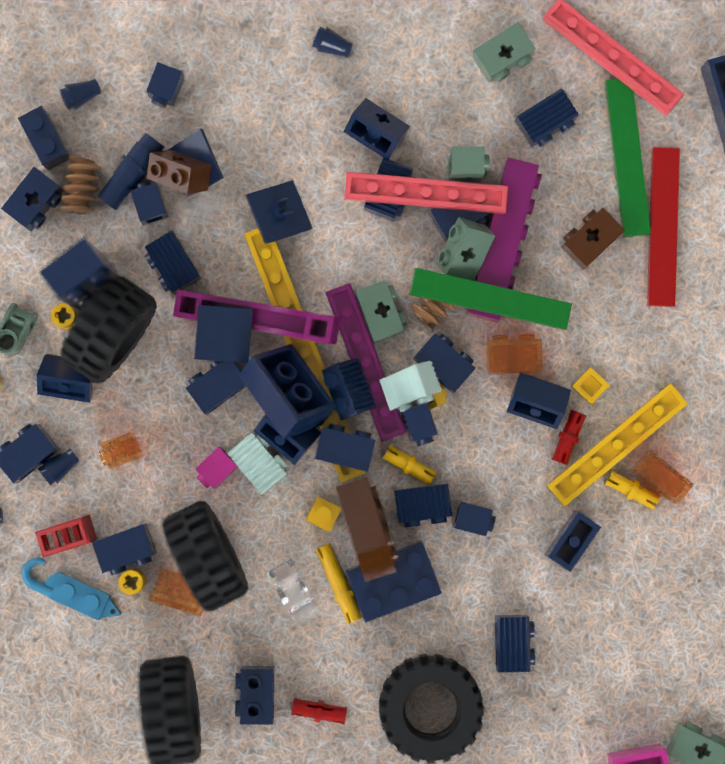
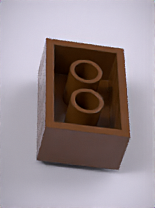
(368, 528)

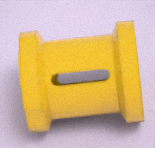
(61, 309)
(124, 579)

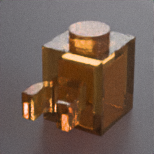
(120, 451)

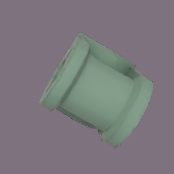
(16, 328)

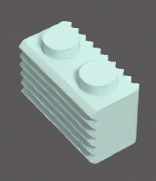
(410, 386)
(258, 463)

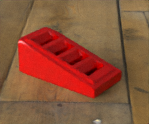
(87, 531)

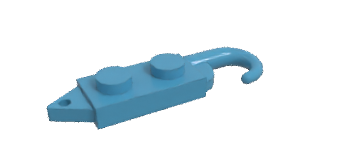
(71, 592)

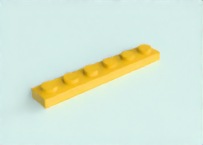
(617, 444)

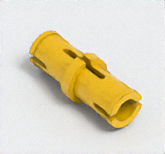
(409, 465)
(632, 490)

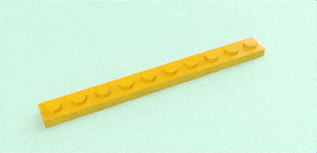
(282, 294)

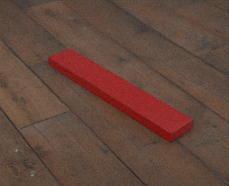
(663, 227)

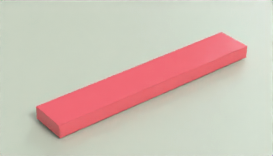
(613, 57)
(426, 192)

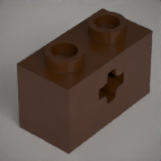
(179, 171)
(603, 226)

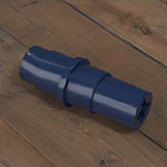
(129, 171)

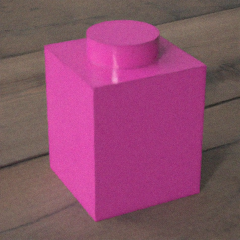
(215, 468)

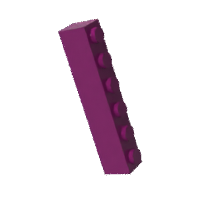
(509, 229)

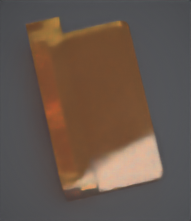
(173, 592)

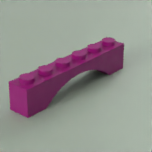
(265, 317)

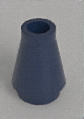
(332, 43)
(79, 93)
(58, 466)

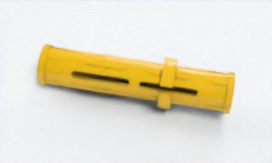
(340, 588)

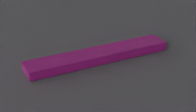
(360, 346)

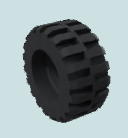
(108, 329)
(205, 556)
(169, 710)
(431, 745)

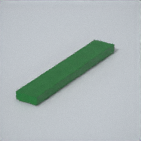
(627, 159)
(490, 299)

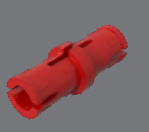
(569, 437)
(319, 711)

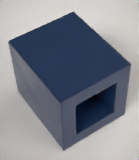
(165, 85)
(149, 203)
(474, 519)

